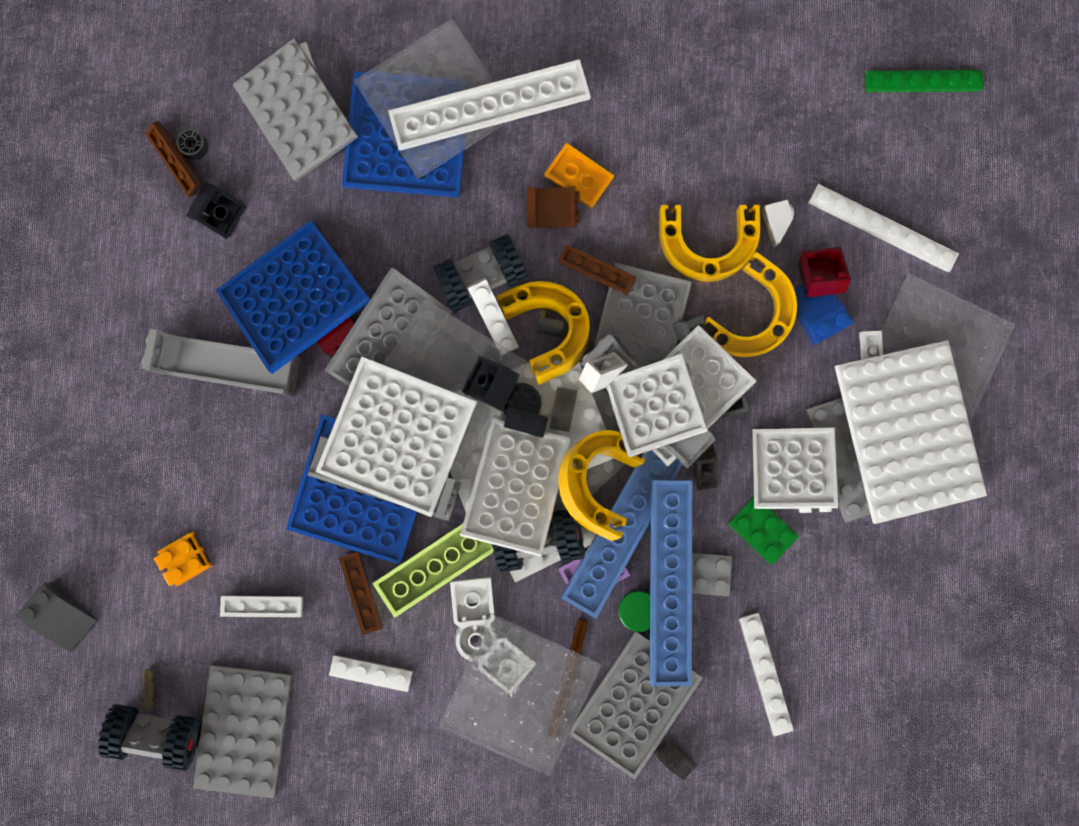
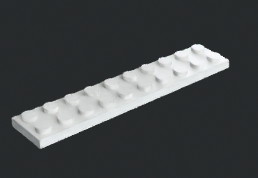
(489, 104)

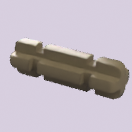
(148, 689)

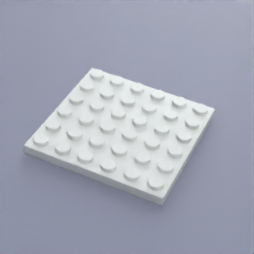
(396, 436)

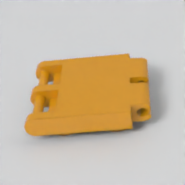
(182, 560)

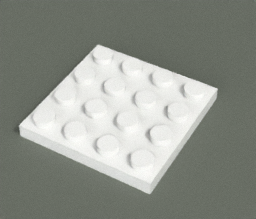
(656, 405)
(794, 468)

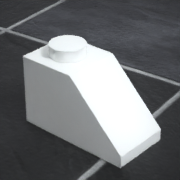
(777, 220)
(601, 371)

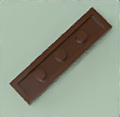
(173, 158)
(597, 270)
(360, 593)

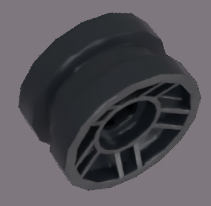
(192, 135)

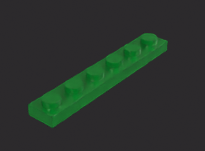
(924, 81)

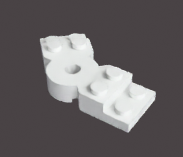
(471, 608)

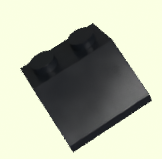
(215, 210)
(490, 383)

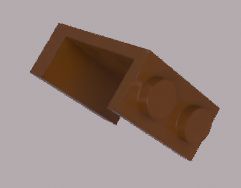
(552, 207)

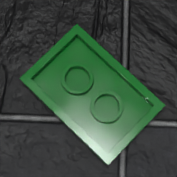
(763, 531)

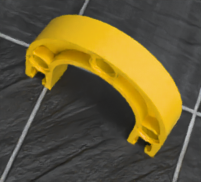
(693, 265)
(564, 302)
(784, 314)
(574, 486)

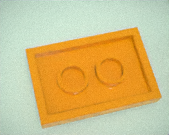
(578, 170)

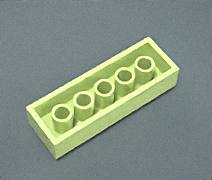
(430, 570)

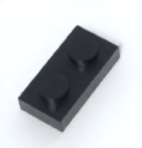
(525, 422)

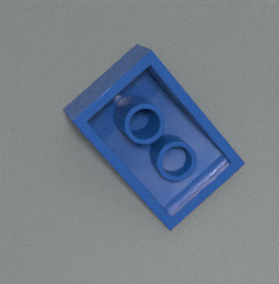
(820, 315)

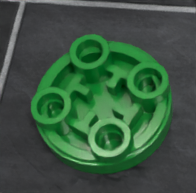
(635, 611)

